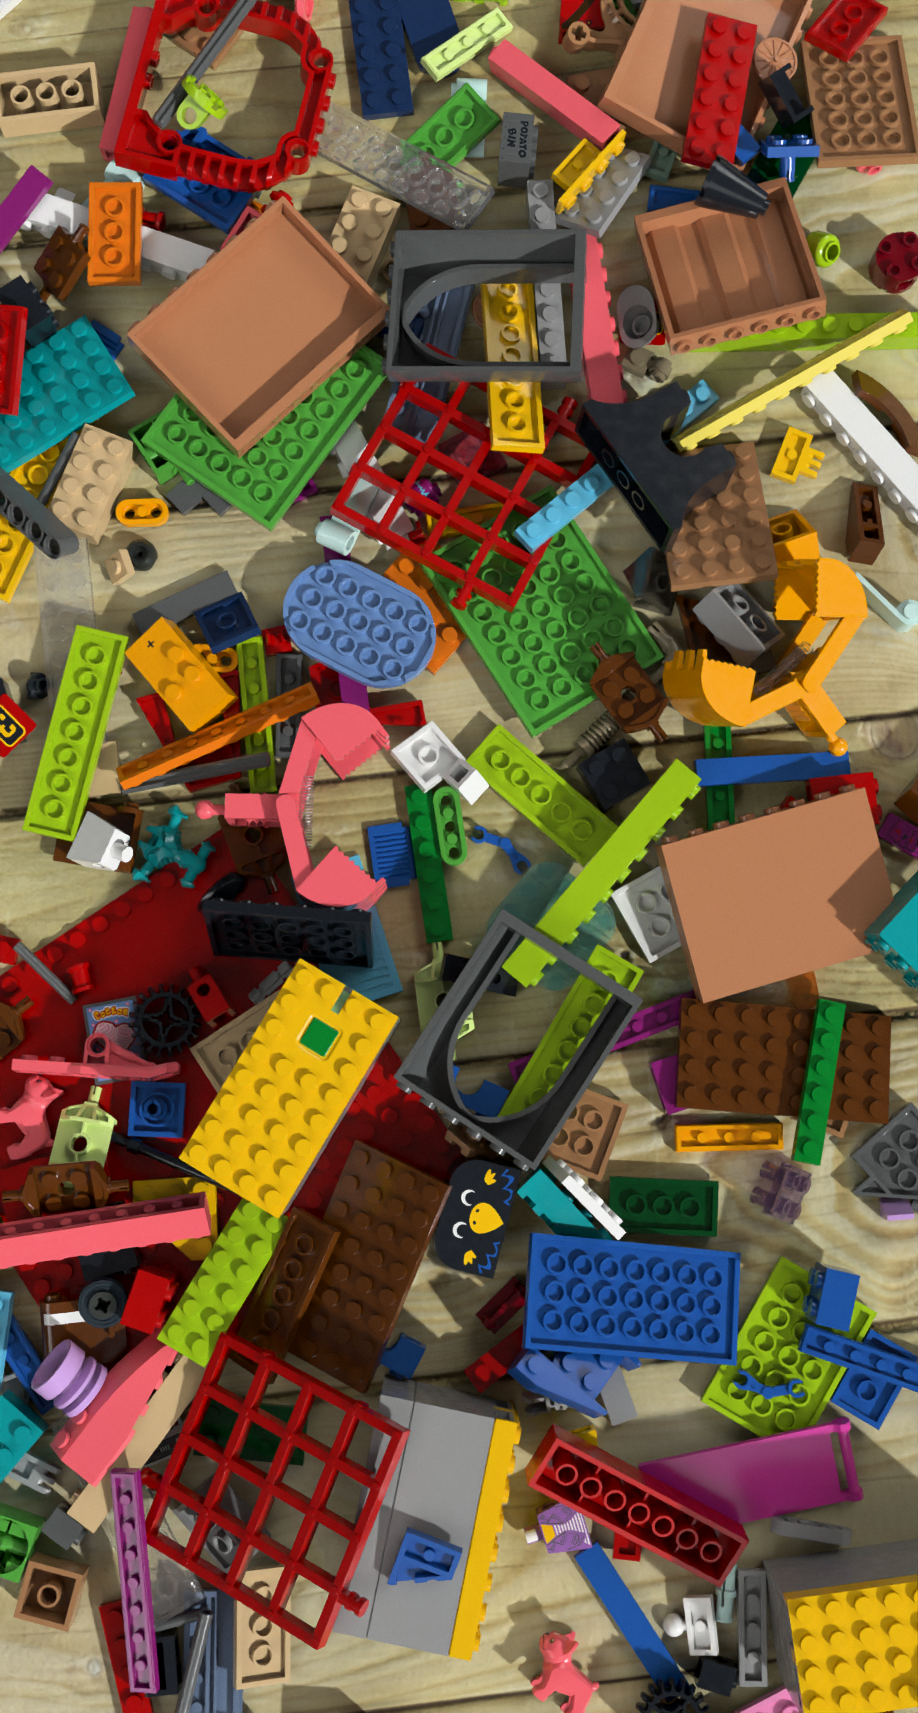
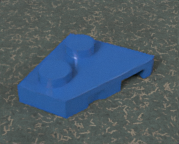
(424, 1559)

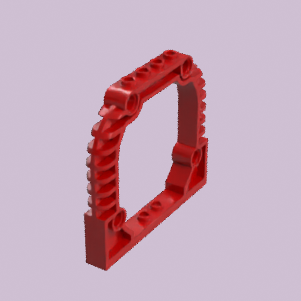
(143, 144)

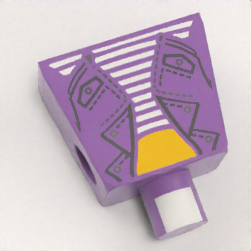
(559, 1528)

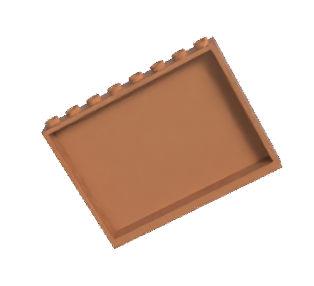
(660, 60)
(259, 326)
(776, 891)

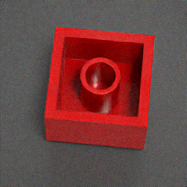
(149, 1299)

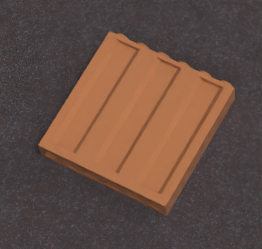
(728, 272)

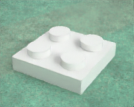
(426, 756)

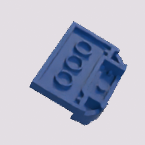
(213, 204)

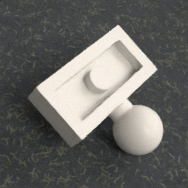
(698, 1623)

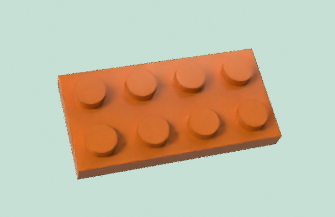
(115, 233)

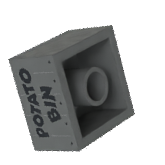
(517, 150)

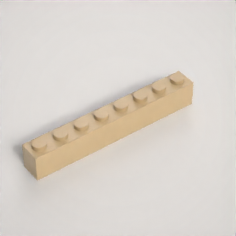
(165, 1407)

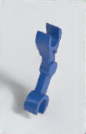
(504, 844)
(768, 1391)

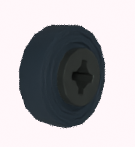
(101, 1292)

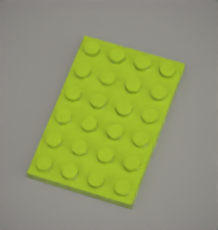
(770, 1355)

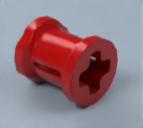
(154, 220)
(80, 978)

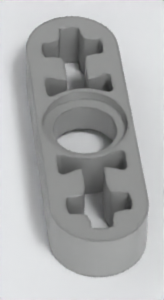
(811, 1530)

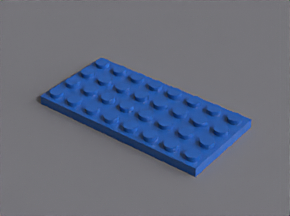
(631, 1299)

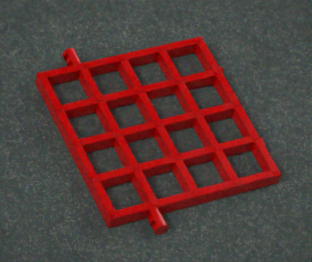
(469, 477)
(273, 1487)

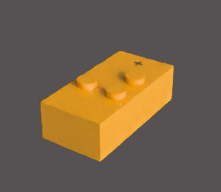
(181, 675)

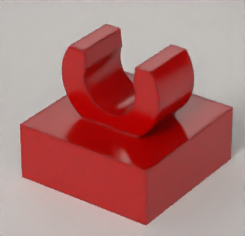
(276, 640)

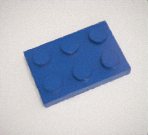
(866, 1395)

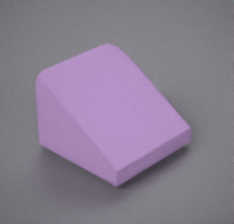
(895, 1209)

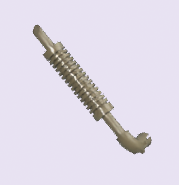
(606, 725)

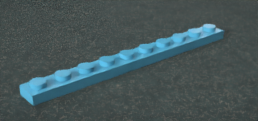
(594, 484)

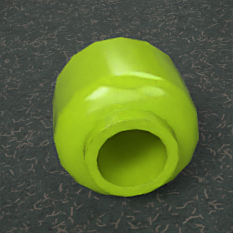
(823, 247)

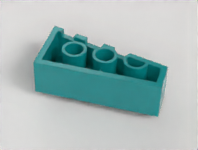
(556, 1206)
(18, 1431)

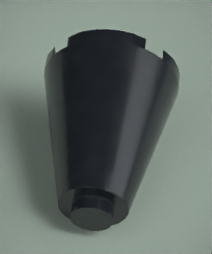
(731, 191)

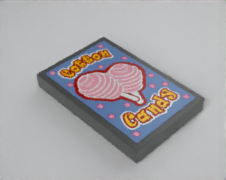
(112, 1020)

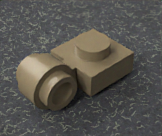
(639, 361)

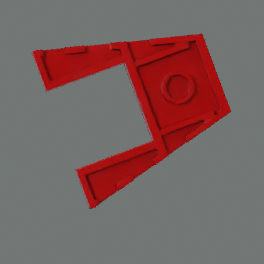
(328, 691)
(158, 717)

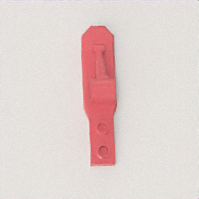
(112, 1063)

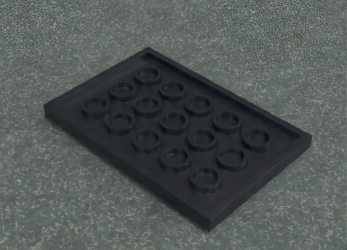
(289, 932)

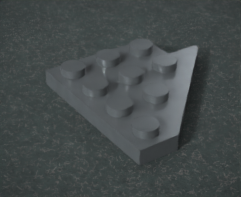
(891, 1158)

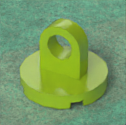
(202, 100)

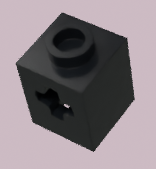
(716, 1674)

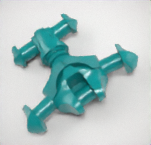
(166, 848)

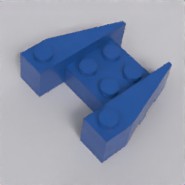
(569, 1376)

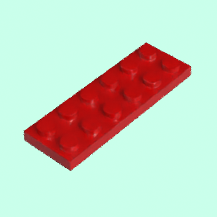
(718, 90)

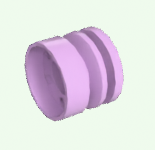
(69, 1378)

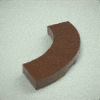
(882, 399)

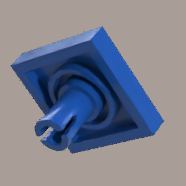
(787, 150)
(157, 1109)

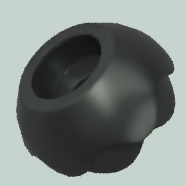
(149, 554)

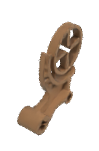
(610, 39)

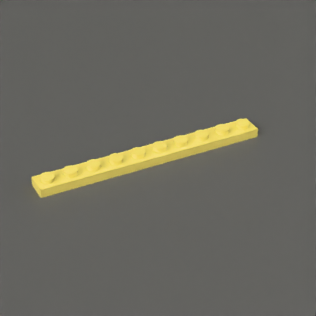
(799, 376)

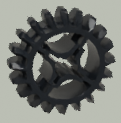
(160, 1043)
(679, 1705)

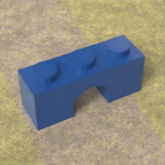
(487, 1100)
(403, 1357)

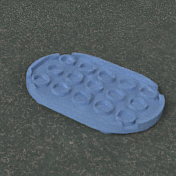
(359, 624)

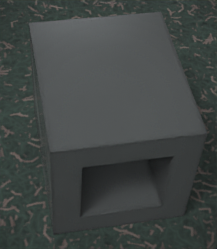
(63, 1528)

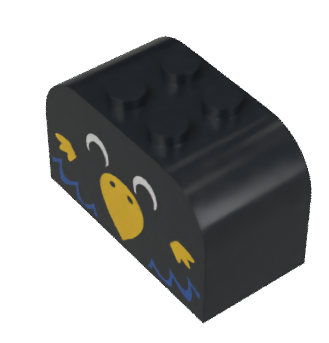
(476, 1213)

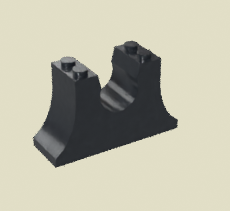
(647, 475)

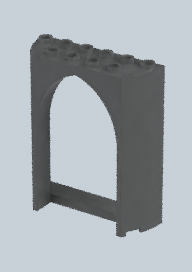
(447, 259)
(431, 1060)

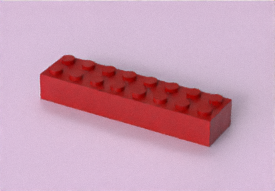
(636, 1505)

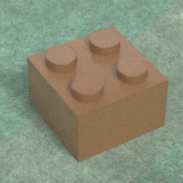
(51, 1591)

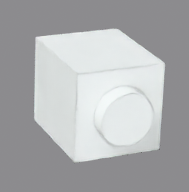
(465, 781)

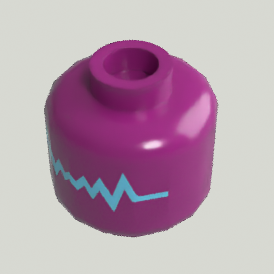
(427, 489)

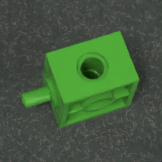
(159, 466)
(18, 1540)

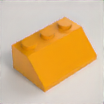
(793, 537)

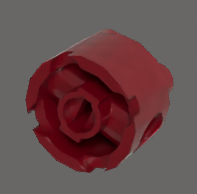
(895, 262)

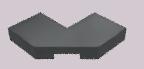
(187, 497)

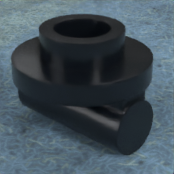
(36, 686)

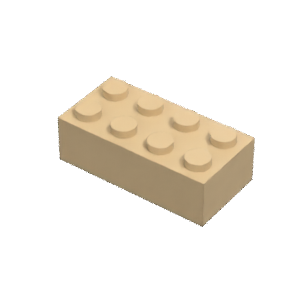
(50, 99)
(365, 231)
(93, 482)

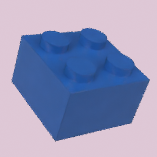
(831, 1296)

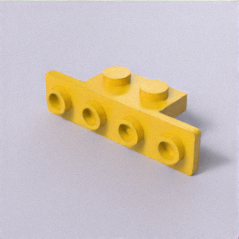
(581, 166)

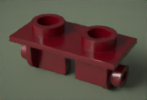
(503, 1305)

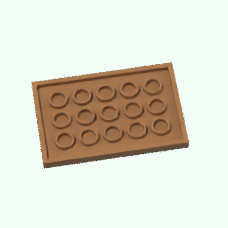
(861, 105)
(727, 535)

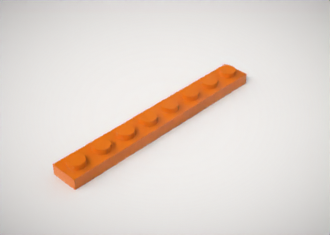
(217, 736)

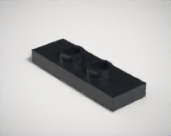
(453, 966)

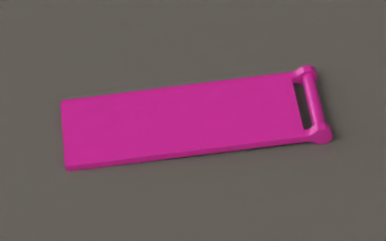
(765, 1473)

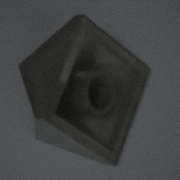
(651, 582)

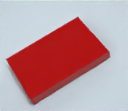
(845, 26)

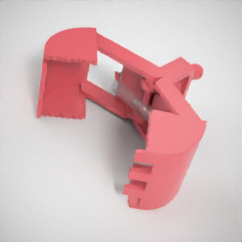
(345, 738)

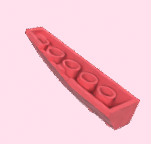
(104, 1428)

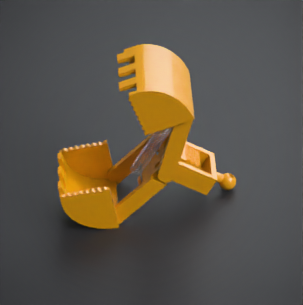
(727, 694)

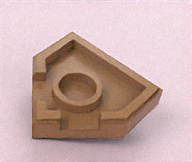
(468, 1144)

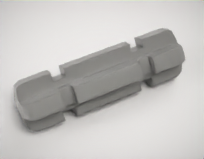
(271, 983)

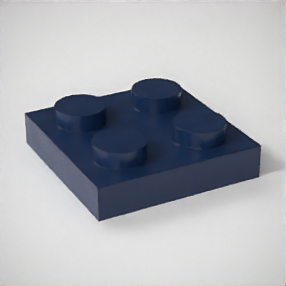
(227, 622)

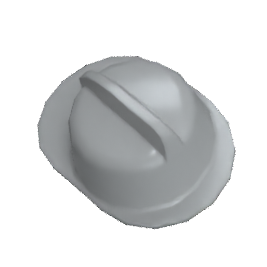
(637, 316)

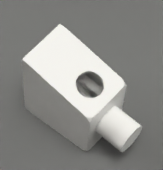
(100, 844)

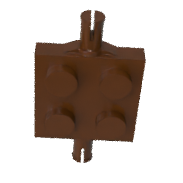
(62, 262)

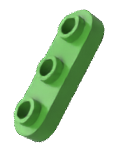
(450, 814)

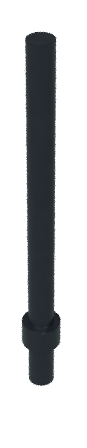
(136, 1146)

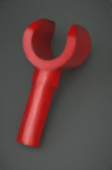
(416, 536)

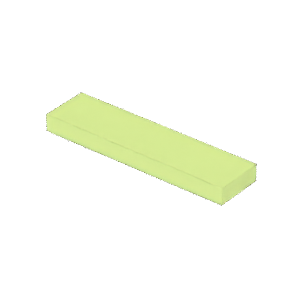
(466, 44)

